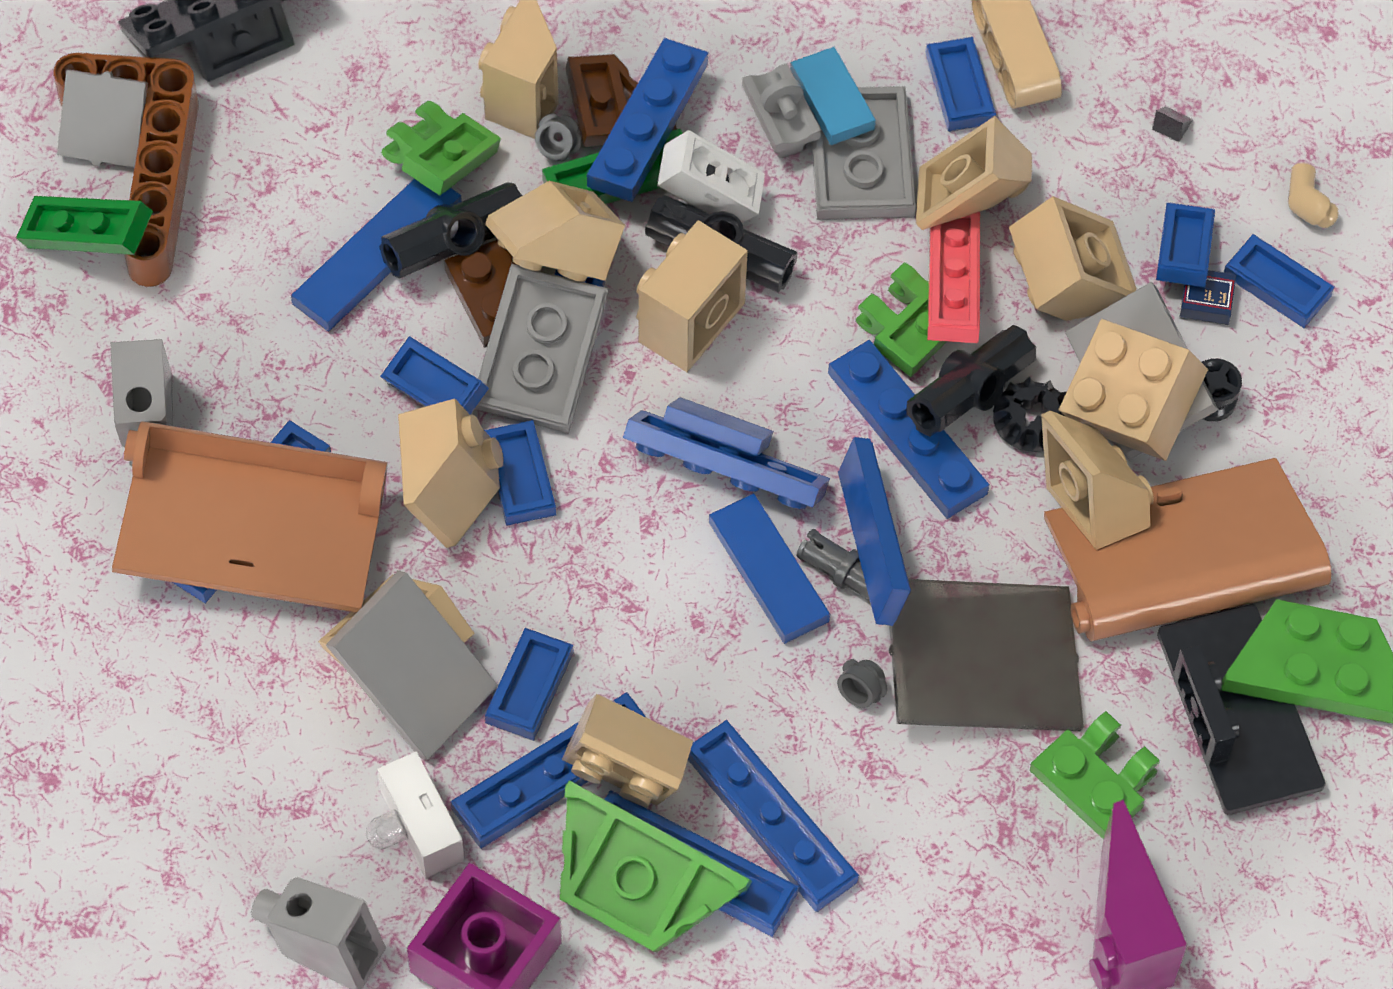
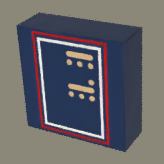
(1210, 302)

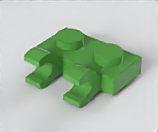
(440, 147)
(901, 336)
(1087, 783)

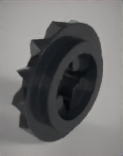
(1010, 413)

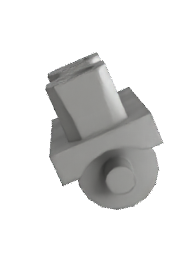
(782, 110)

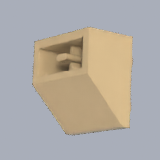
(520, 70)
(559, 230)
(627, 752)

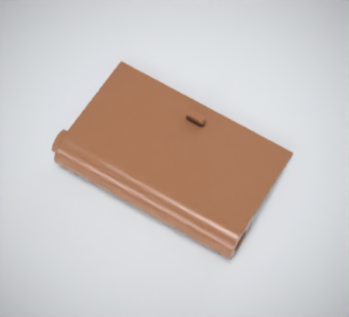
(249, 516)
(1208, 549)

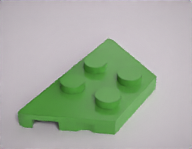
(1317, 662)
(637, 874)

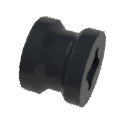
(1226, 379)

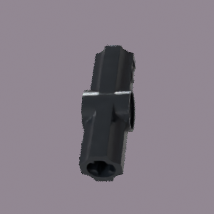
(430, 238)
(767, 261)
(971, 380)

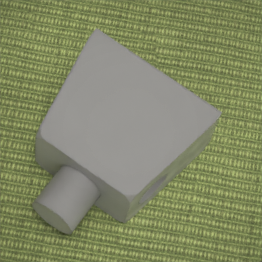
(140, 385)
(322, 930)

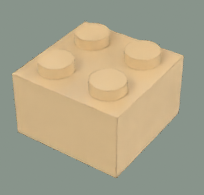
(691, 295)
(1134, 388)

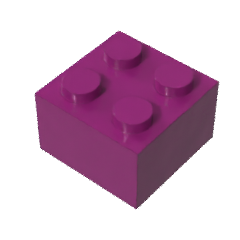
(484, 937)

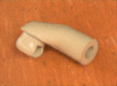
(1307, 201)

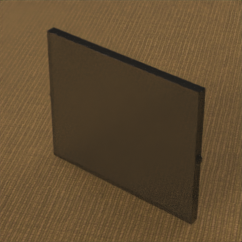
(986, 657)

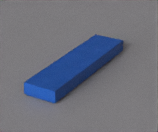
(359, 264)
(874, 531)
(521, 788)
(772, 816)
(761, 904)

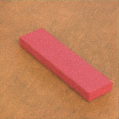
(954, 281)

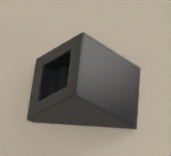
(1171, 123)

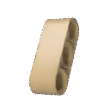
(1018, 51)

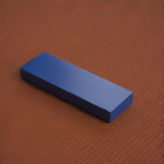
(769, 568)

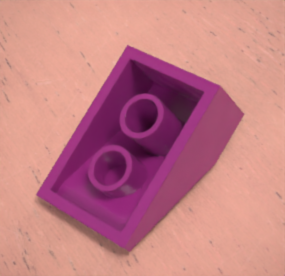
(1135, 926)

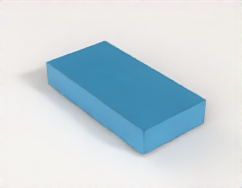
(833, 96)

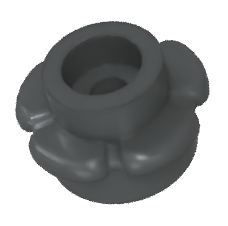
(549, 145)
(862, 682)

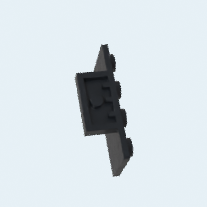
(221, 32)
(1248, 743)

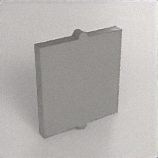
(101, 118)

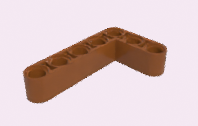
(155, 151)

